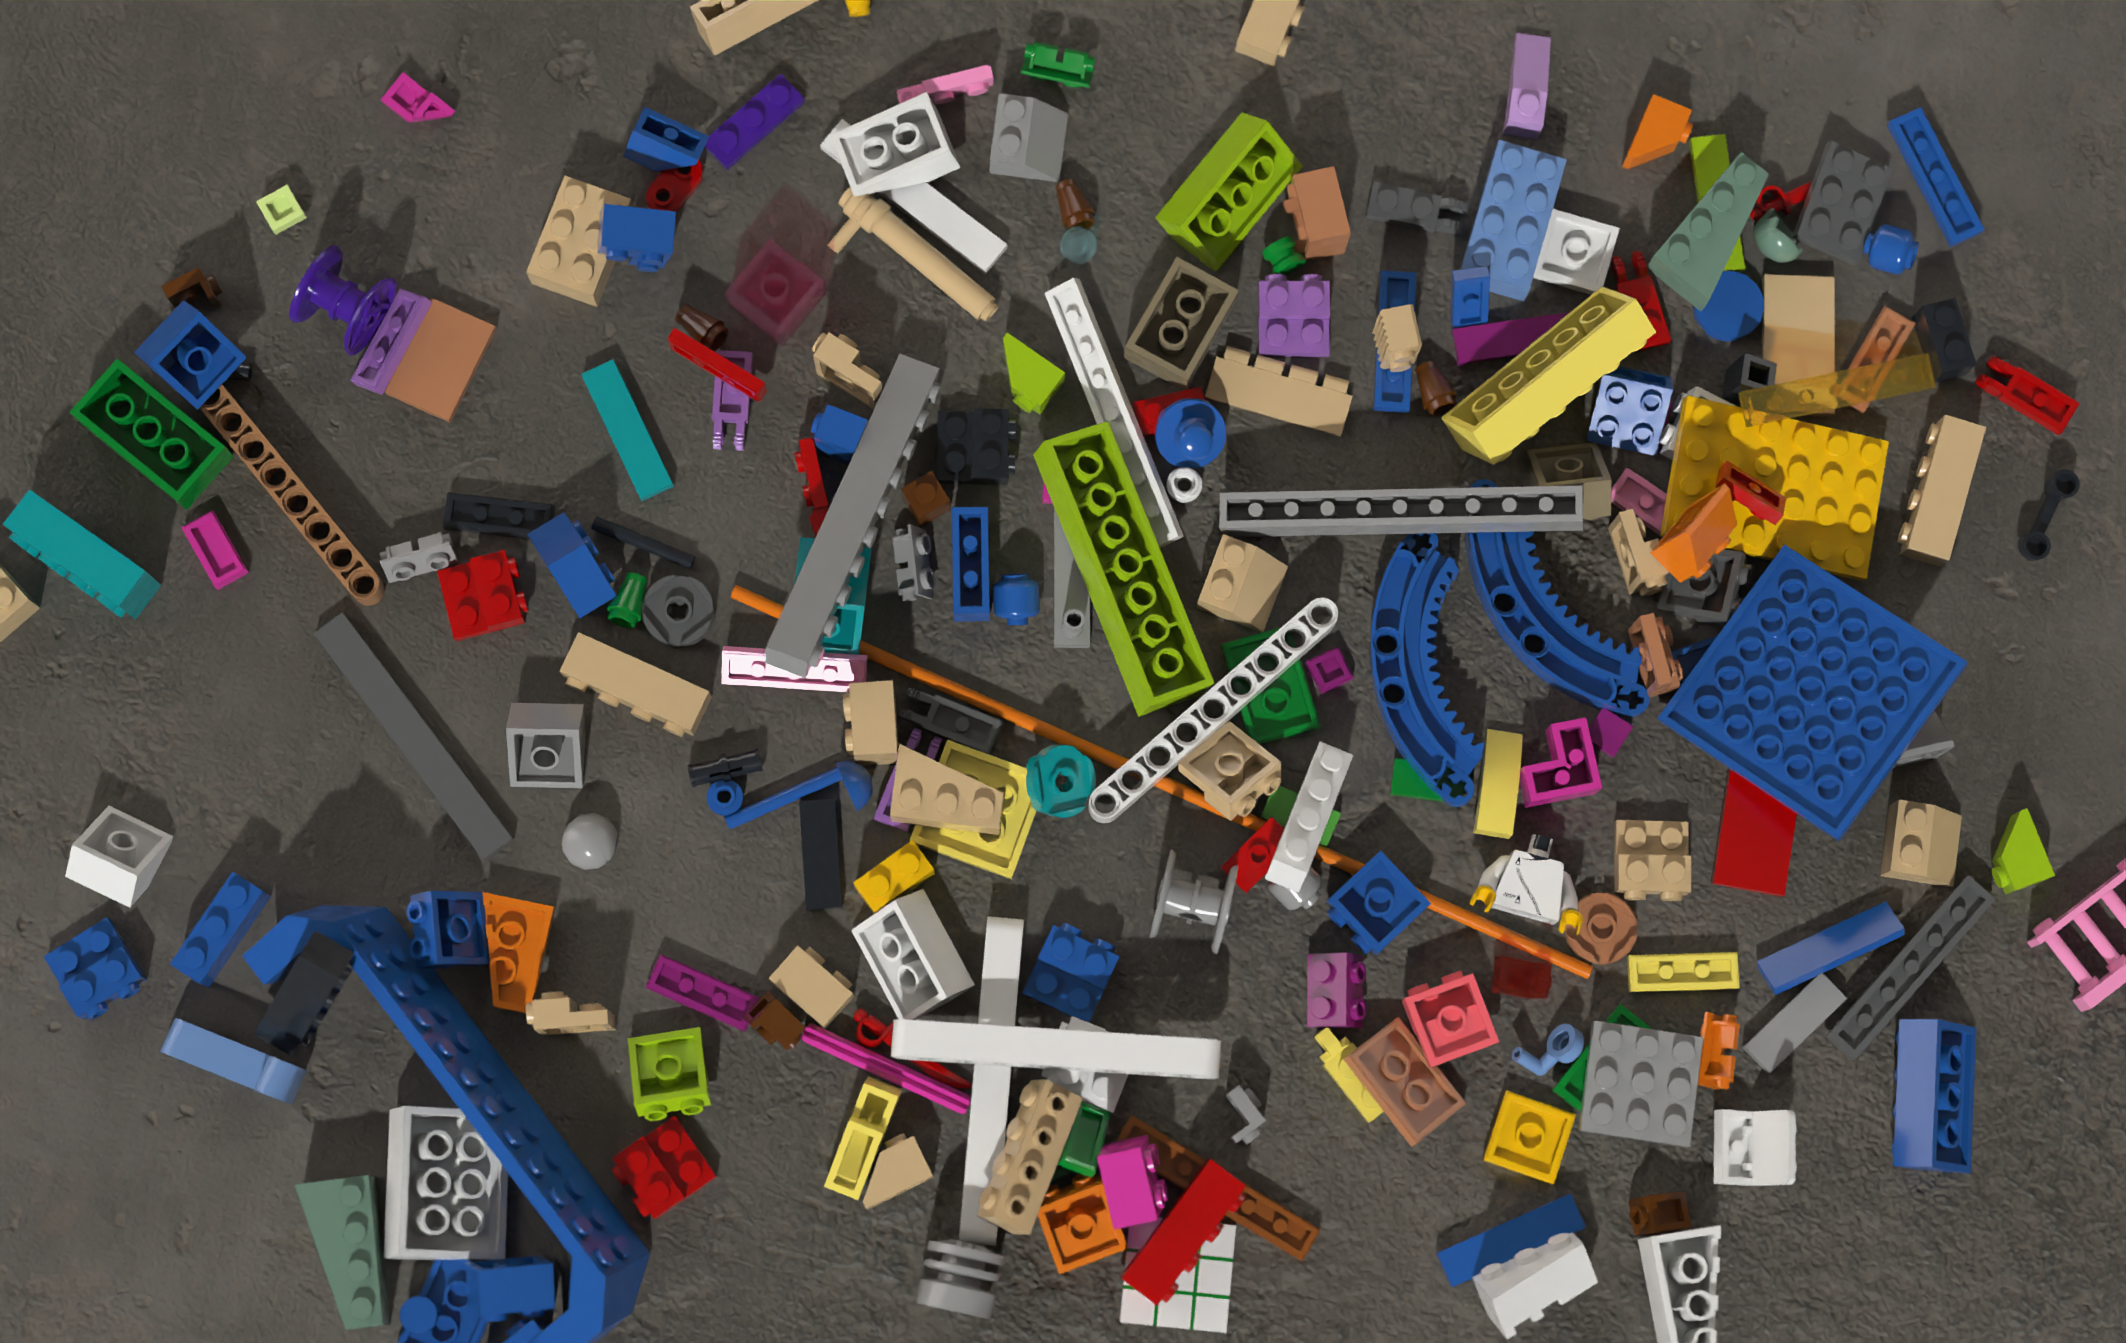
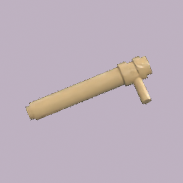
(876, 217)

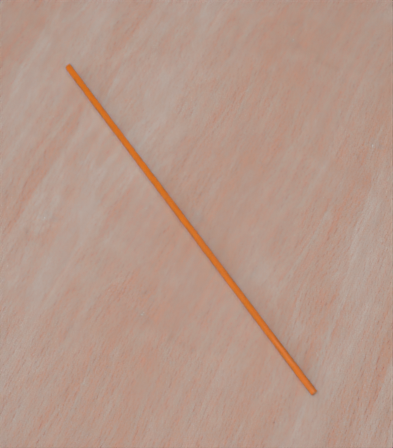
(1169, 785)

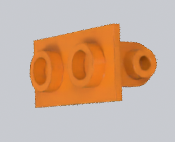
(1718, 1034)

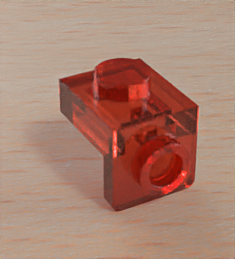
(1521, 978)

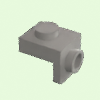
(1247, 1107)

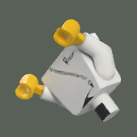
(1531, 886)

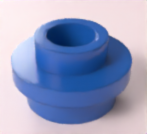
(730, 807)

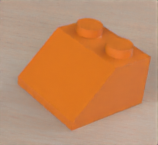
(1697, 535)

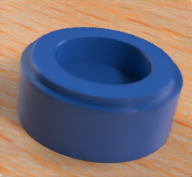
(419, 1315)

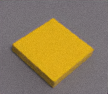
(1529, 1137)

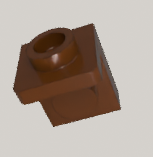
(190, 286)
(1659, 1213)

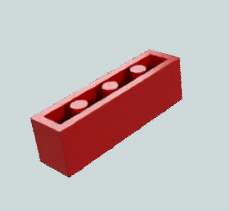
(1183, 1231)

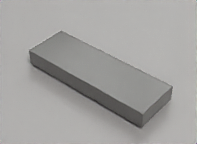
(1794, 1023)

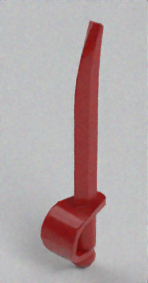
(1781, 201)
(884, 1034)

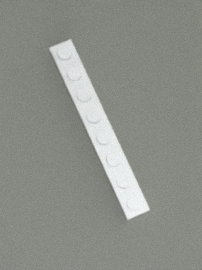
(1111, 403)

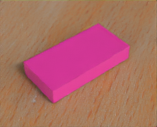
(215, 550)

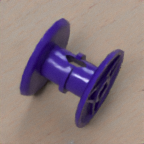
(343, 300)

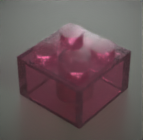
(776, 292)

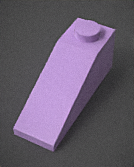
(1528, 86)

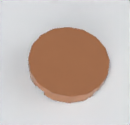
(1606, 929)

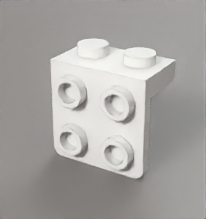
(1754, 1147)

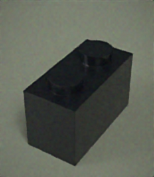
(1944, 339)

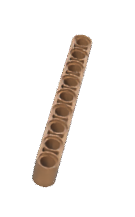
(288, 492)

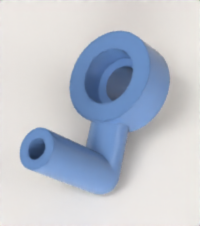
(1563, 1045)

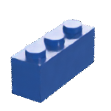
(970, 564)
(220, 930)

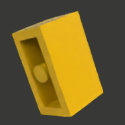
(894, 877)

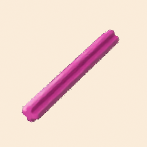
(886, 1068)

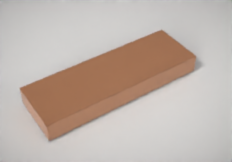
(1882, 343)

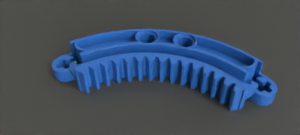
(1568, 656)
(1418, 723)

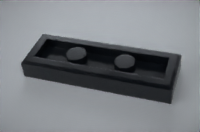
(494, 515)
(820, 854)

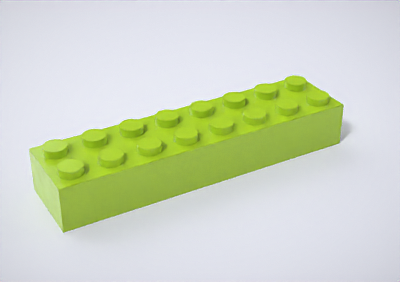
(1123, 568)

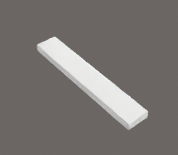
(939, 217)

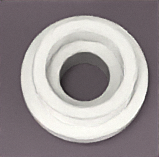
(1189, 475)

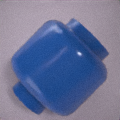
(1891, 249)
(1016, 598)

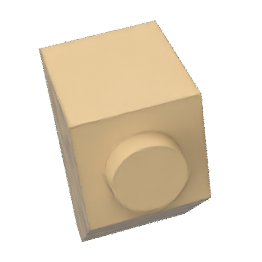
(896, 1171)

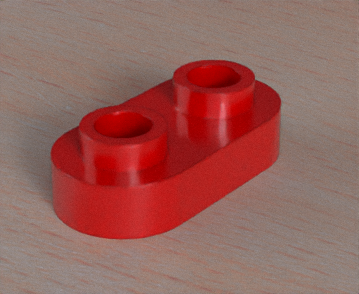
(677, 185)

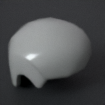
(589, 841)

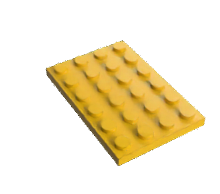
(1823, 472)

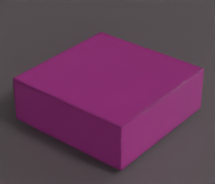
(1329, 670)
(1608, 732)

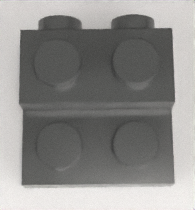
(1713, 595)

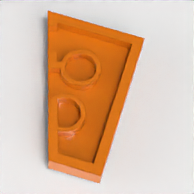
(517, 947)

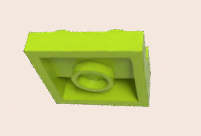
(669, 1073)

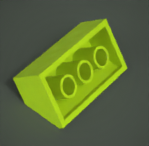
(1229, 190)

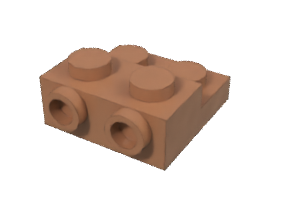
(1658, 669)

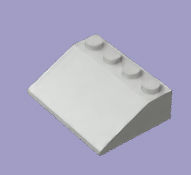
(442, 1188)

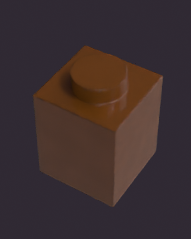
(925, 499)

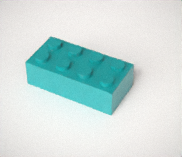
(75, 550)

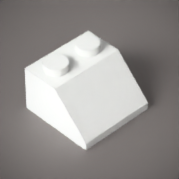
(117, 856)

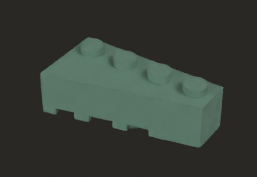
(1703, 242)
(350, 1245)

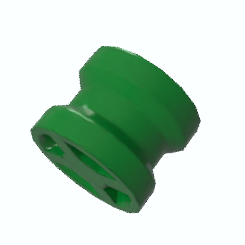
(1283, 256)

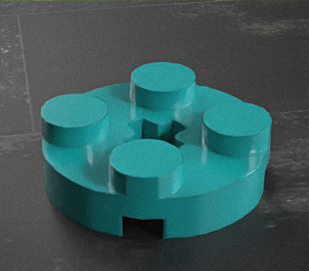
(1041, 779)

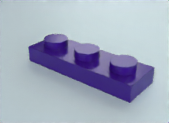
(754, 122)

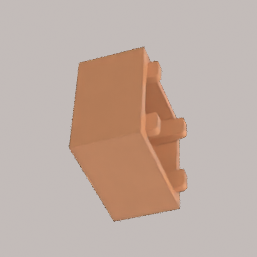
(1318, 214)

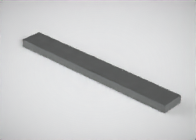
(413, 736)

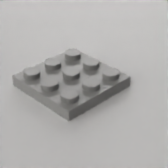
(1640, 1084)

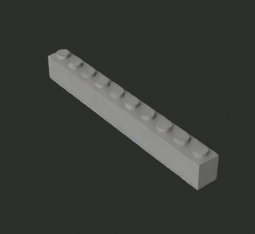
(1401, 511)
(852, 517)

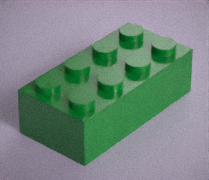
(151, 434)

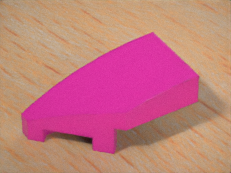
(414, 102)

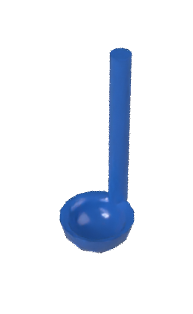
(855, 778)

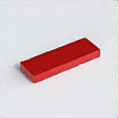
(717, 365)

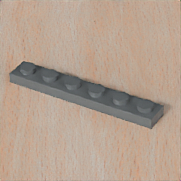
(1910, 967)

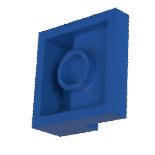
(1376, 904)
(448, 929)
(95, 970)
(1071, 972)

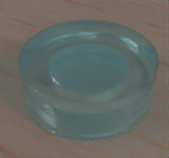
(1078, 245)

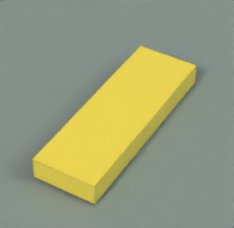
(1683, 972)

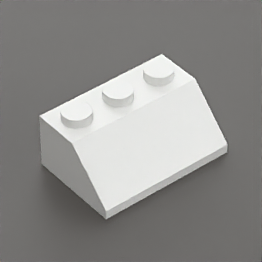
(912, 956)

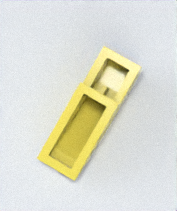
(1498, 784)
(863, 1137)

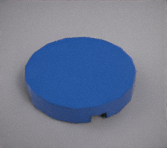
(1732, 309)

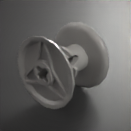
(1194, 901)

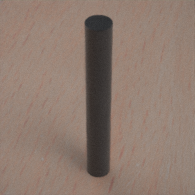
(643, 542)

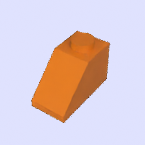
(1659, 131)

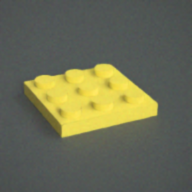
(986, 851)

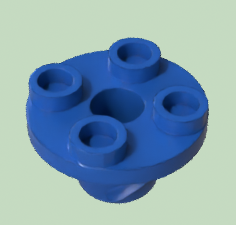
(1190, 433)

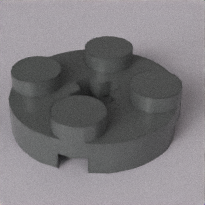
(678, 590)

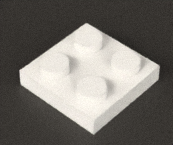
(1576, 252)

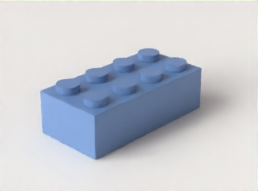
(1513, 217)

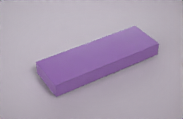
(391, 341)

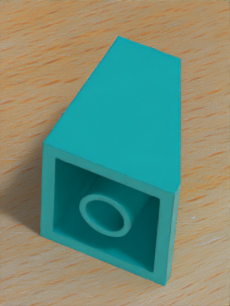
(848, 630)

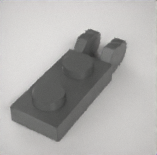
(1414, 209)
(953, 721)

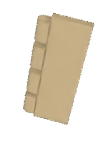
(1277, 396)

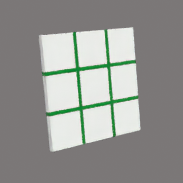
(1202, 1294)

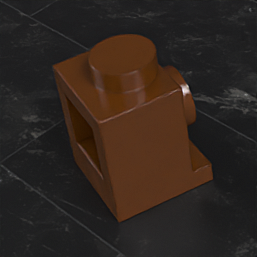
(775, 1021)

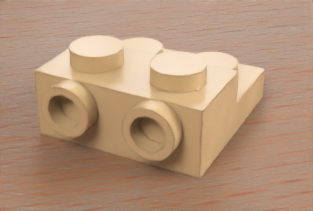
(840, 364)
(1638, 566)
(1232, 771)
(1652, 859)
(560, 1015)

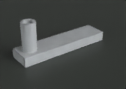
(1070, 596)

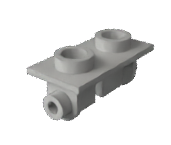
(434, 554)
(918, 579)

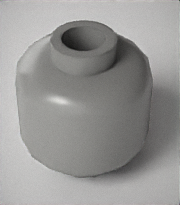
(1307, 895)

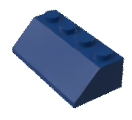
(1934, 1095)

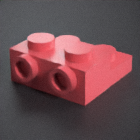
(1449, 1018)

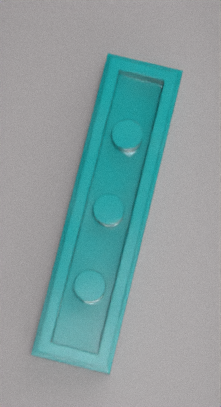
(627, 430)

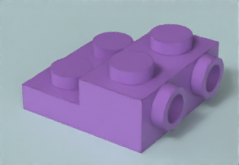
(1293, 316)

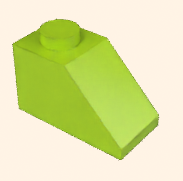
(1030, 376)
(2020, 855)

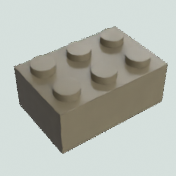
(1181, 323)

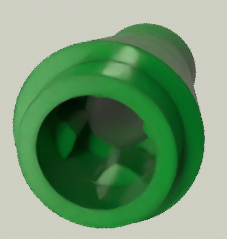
(628, 604)

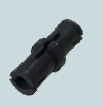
(725, 767)

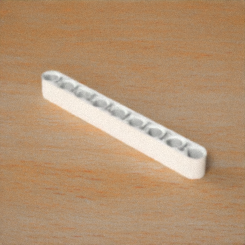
(1223, 695)
(1056, 1049)
(990, 1082)

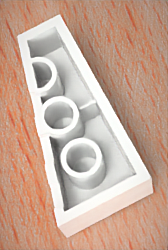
(1682, 1284)

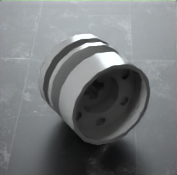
(959, 1278)

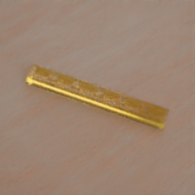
(1836, 390)

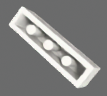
(1309, 817)

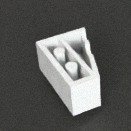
(1534, 1281)

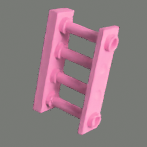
(2091, 988)

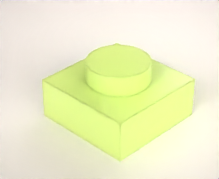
(281, 209)

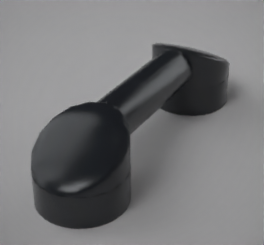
(2057, 488)

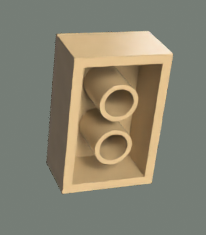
(567, 248)

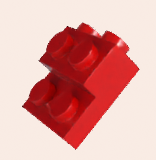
(483, 595)
(662, 1169)

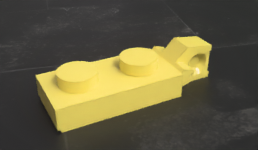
(1344, 1077)

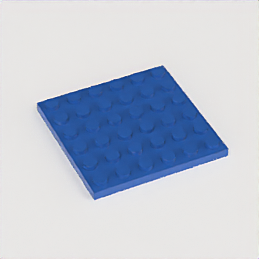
(1812, 692)

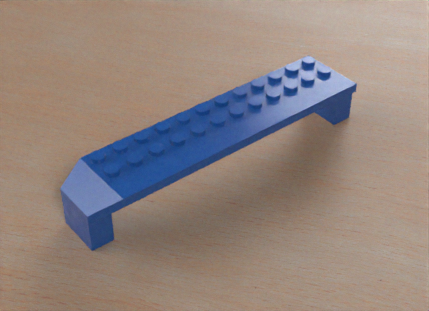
(603, 1246)

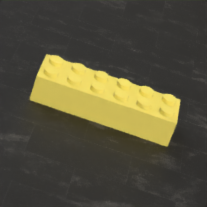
(1549, 375)

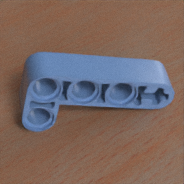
(233, 1061)

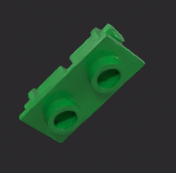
(1042, 64)

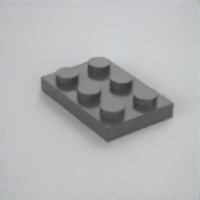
(1842, 203)

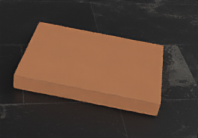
(441, 360)
(1402, 1083)

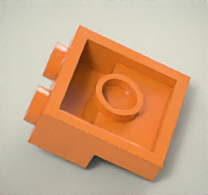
(1079, 1223)

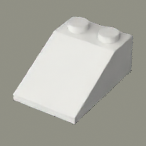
(896, 148)

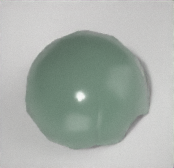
(1775, 238)

